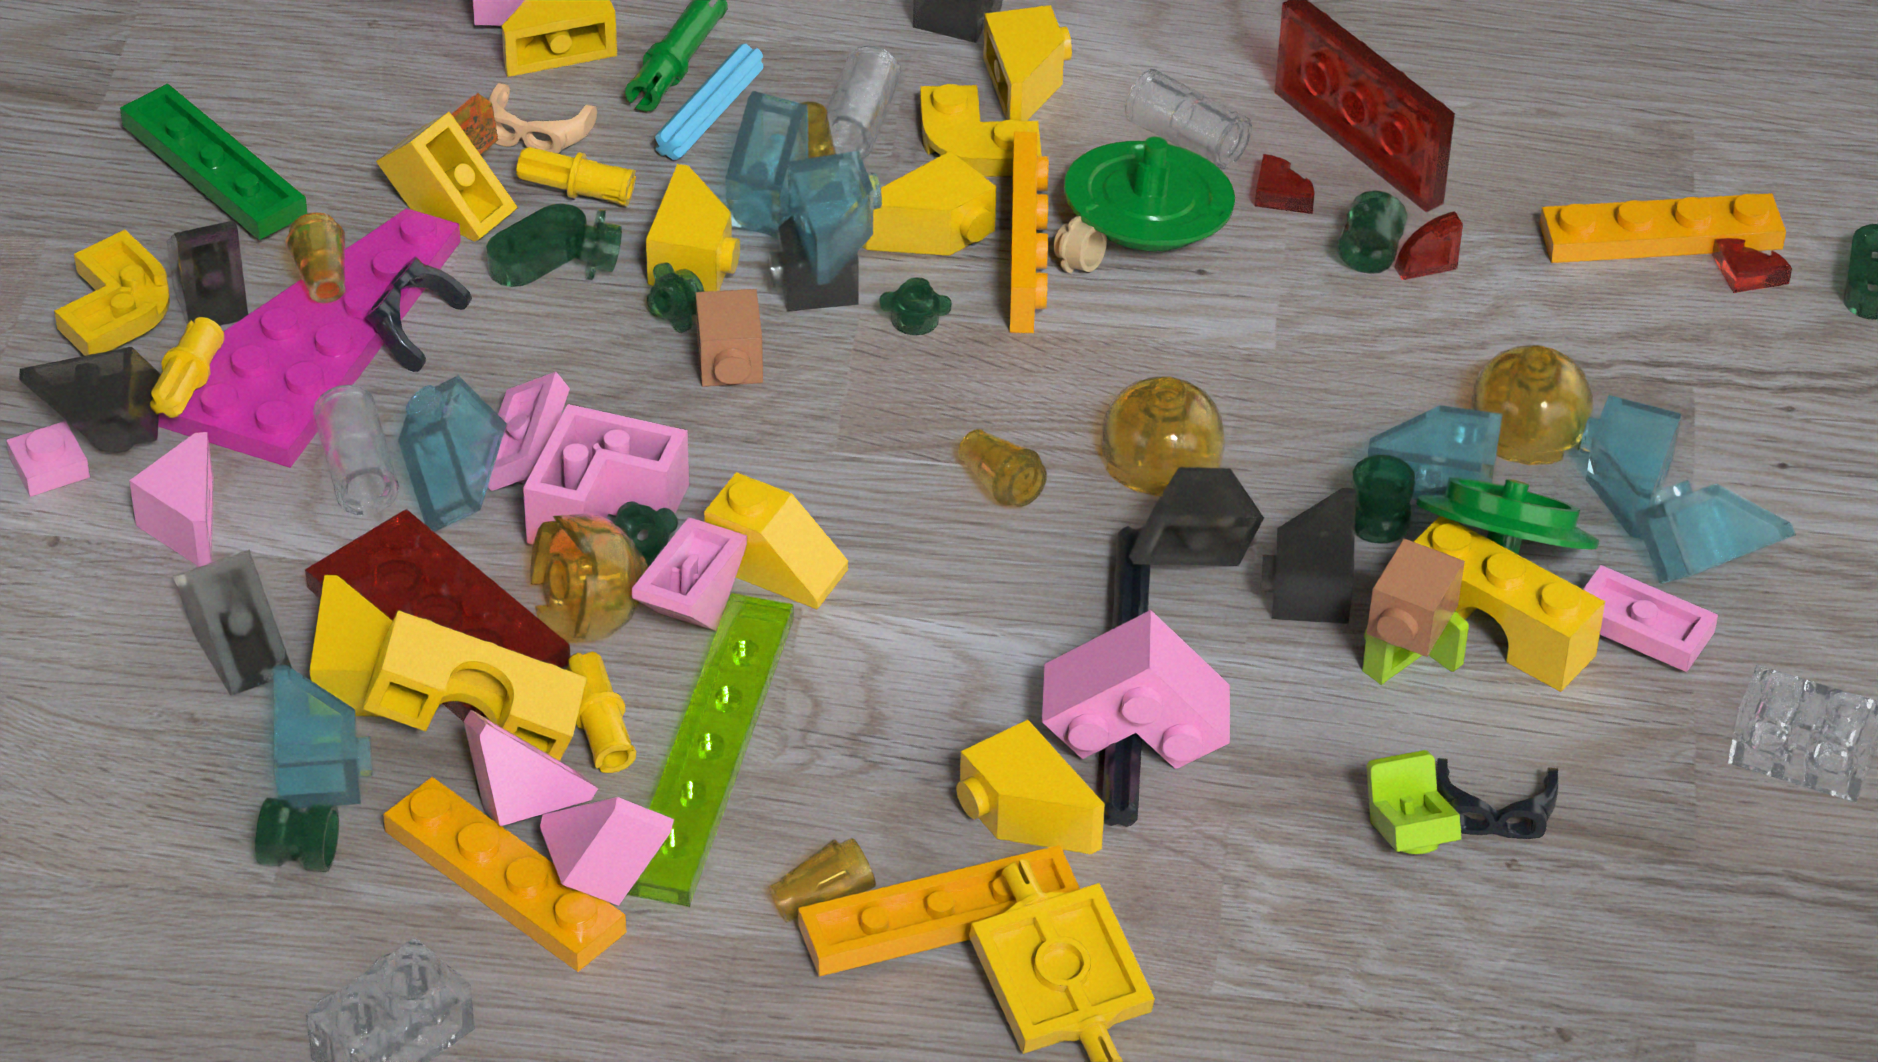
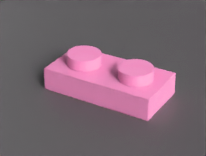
(531, 418)
(1651, 619)

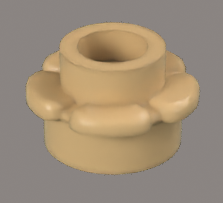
(1079, 246)

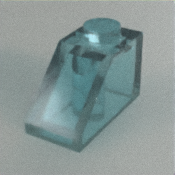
(757, 176)
(832, 209)
(1443, 446)
(450, 450)
(1629, 456)
(1704, 529)
(316, 744)

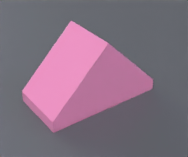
(176, 499)
(693, 574)
(518, 777)
(604, 845)

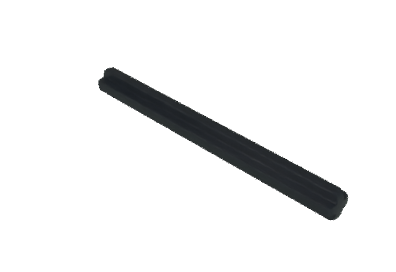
(1124, 757)

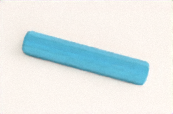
(709, 102)

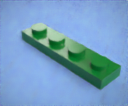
(213, 161)

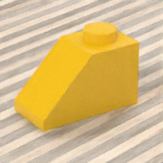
(558, 34)
(1025, 58)
(447, 178)
(934, 209)
(692, 232)
(784, 543)
(346, 643)
(1029, 792)

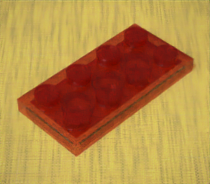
(1364, 103)
(419, 573)

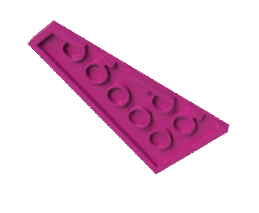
(298, 348)

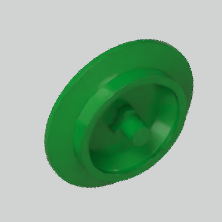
(1149, 194)
(1509, 513)

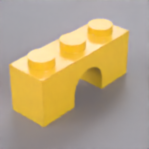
(1546, 619)
(434, 665)

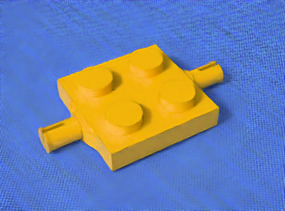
(1060, 966)

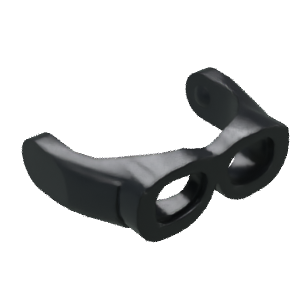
(386, 310)
(1536, 809)

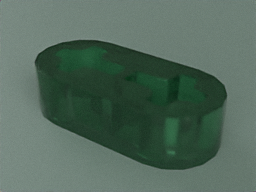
(535, 245)
(1861, 271)

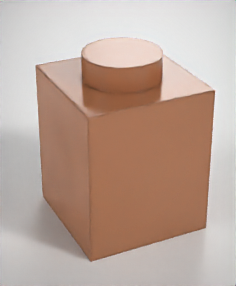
(729, 337)
(1415, 597)

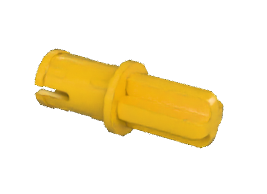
(577, 175)
(186, 366)
(602, 715)

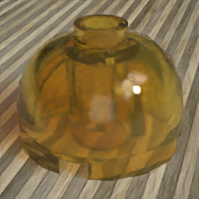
(1541, 402)
(1157, 429)
(585, 576)

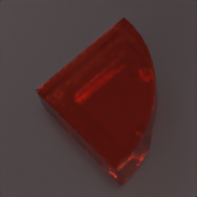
(1282, 187)
(1431, 248)
(1749, 268)

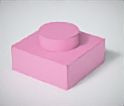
(48, 458)

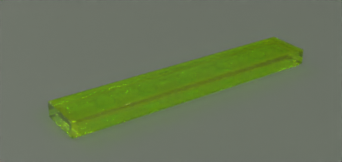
(713, 743)

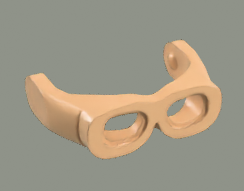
(562, 132)

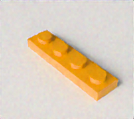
(1659, 227)
(1028, 248)
(503, 873)
(919, 912)

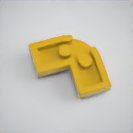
(953, 124)
(127, 297)

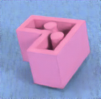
(602, 462)
(1138, 683)

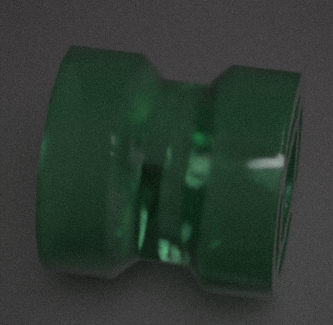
(1372, 232)
(1382, 498)
(291, 833)

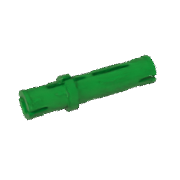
(668, 60)

